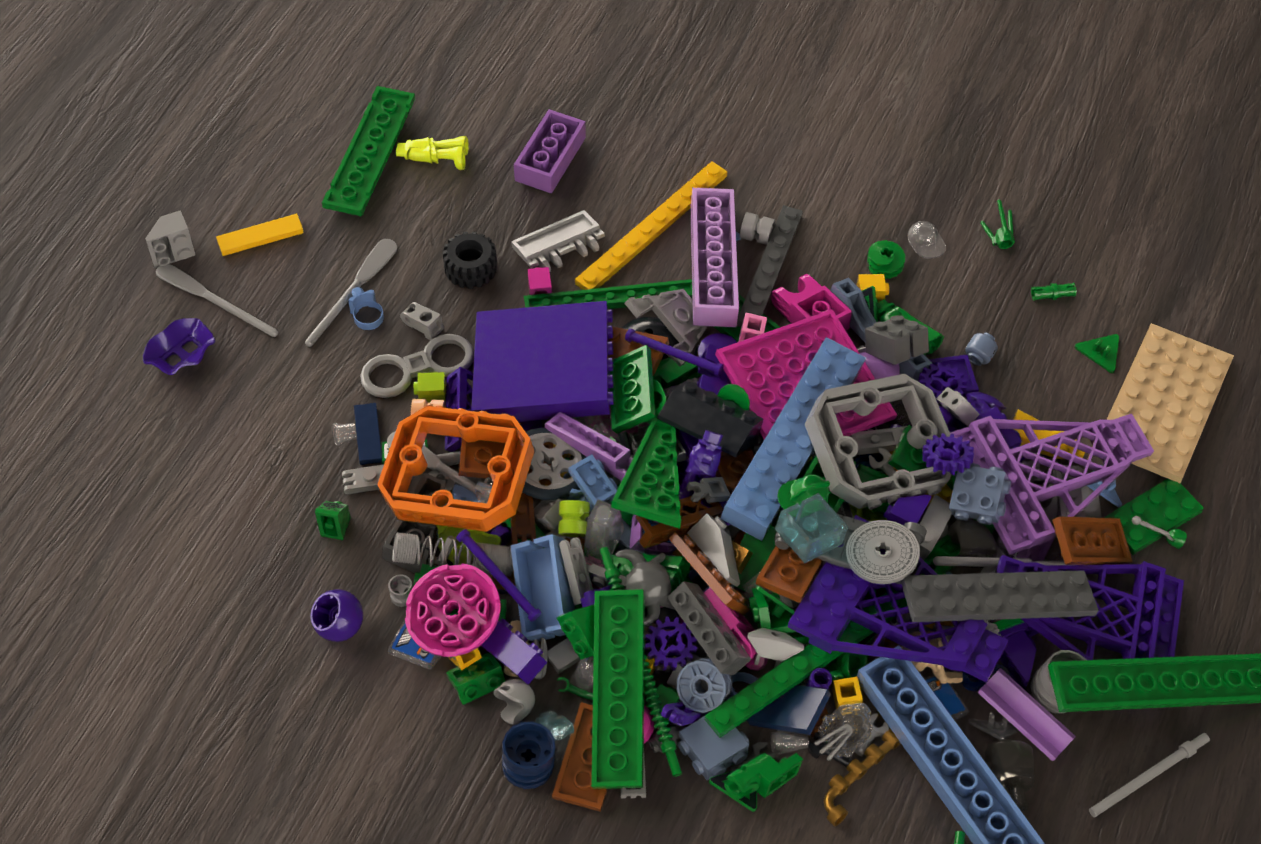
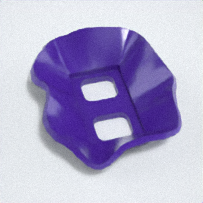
(173, 339)

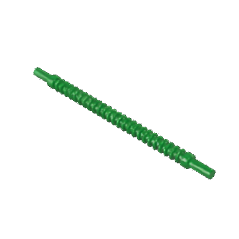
(668, 746)

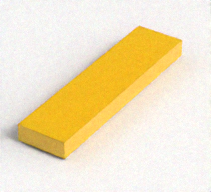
(259, 234)

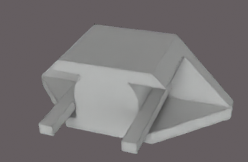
(774, 645)

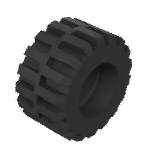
(470, 272)

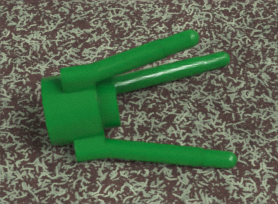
(1004, 236)

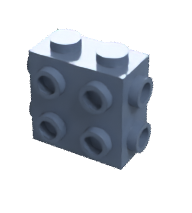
(980, 494)
(709, 752)

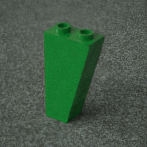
(579, 629)

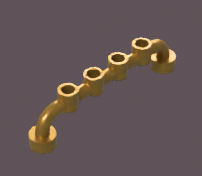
(856, 770)

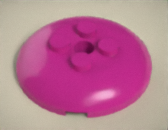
(442, 592)

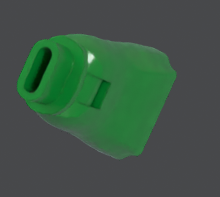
(887, 310)
(676, 566)

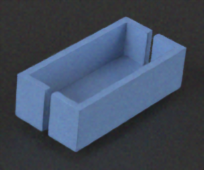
(543, 583)

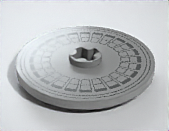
(900, 554)

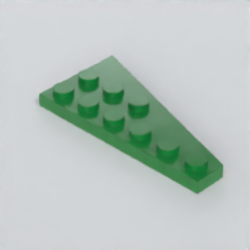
(652, 478)

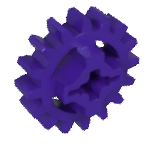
(941, 377)
(948, 454)
(662, 637)

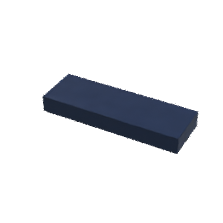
(368, 433)

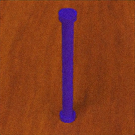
(700, 362)
(464, 536)

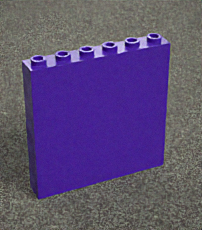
(544, 361)

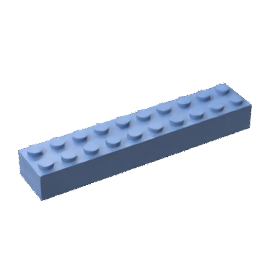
(788, 445)
(944, 754)

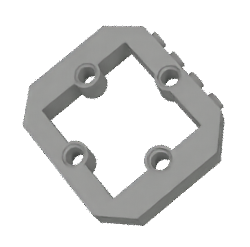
(863, 399)

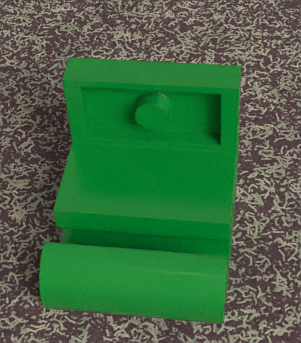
(765, 619)

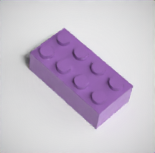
(549, 151)

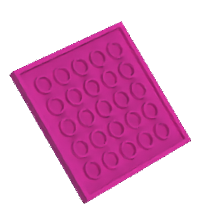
(776, 361)

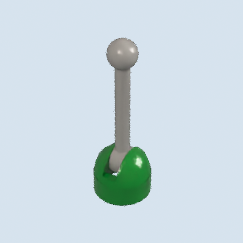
(1174, 537)

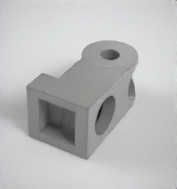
(423, 320)

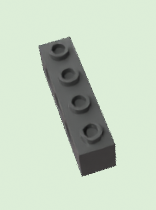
(709, 628)

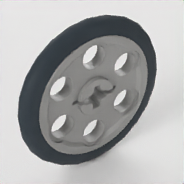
(559, 486)

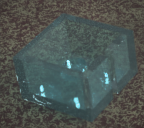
(816, 528)

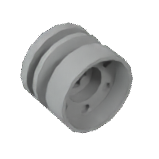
(1041, 682)

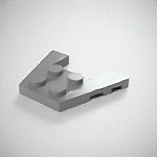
(675, 312)

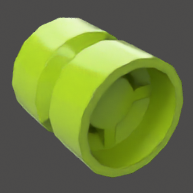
(573, 518)

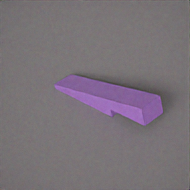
(612, 455)

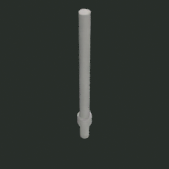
(1185, 750)

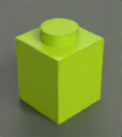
(430, 386)

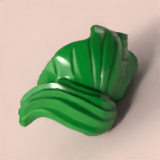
(847, 665)

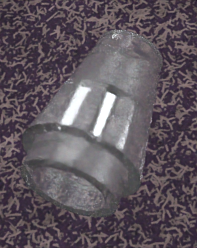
(787, 742)

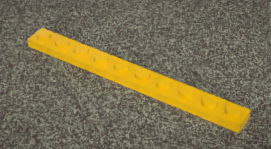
(648, 229)

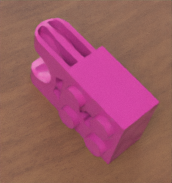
(809, 302)
(739, 626)

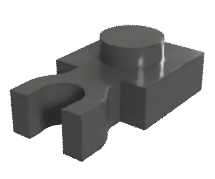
(709, 488)

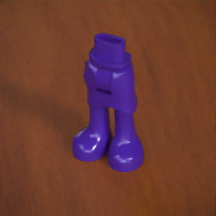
(703, 461)

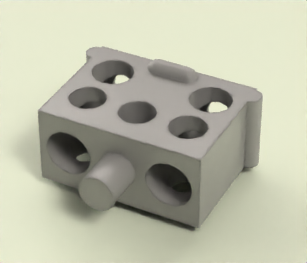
(957, 406)
(547, 514)

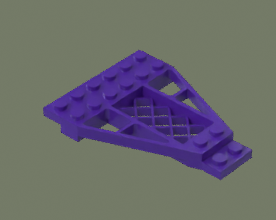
(838, 598)
(1151, 609)

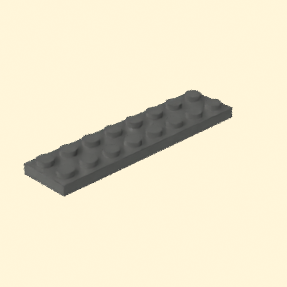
(998, 596)

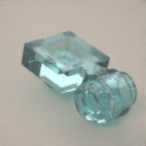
(558, 726)

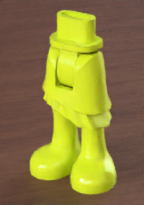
(429, 150)

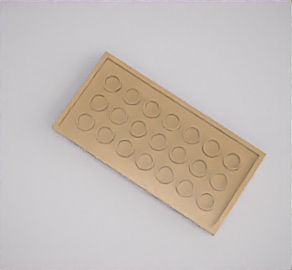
(1171, 396)

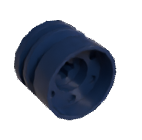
(532, 743)

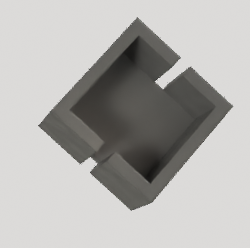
(894, 338)

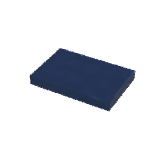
(793, 711)

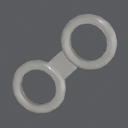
(415, 363)

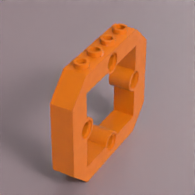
(456, 423)

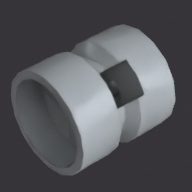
(757, 228)

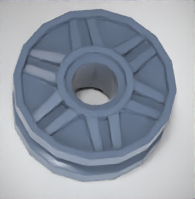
(694, 695)

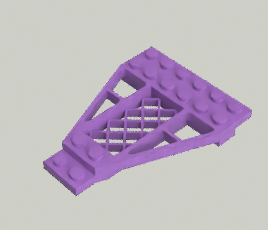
(1025, 521)

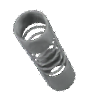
(406, 549)

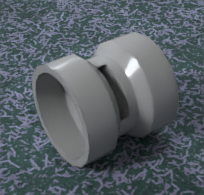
(399, 589)

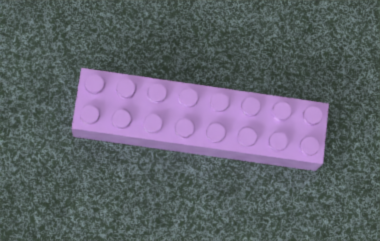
(714, 258)

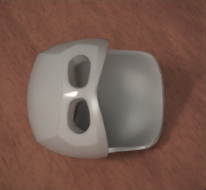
(519, 700)

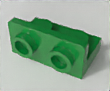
(477, 678)

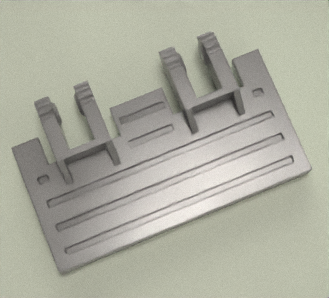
(562, 236)

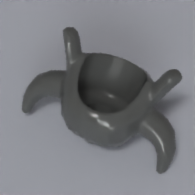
(651, 578)

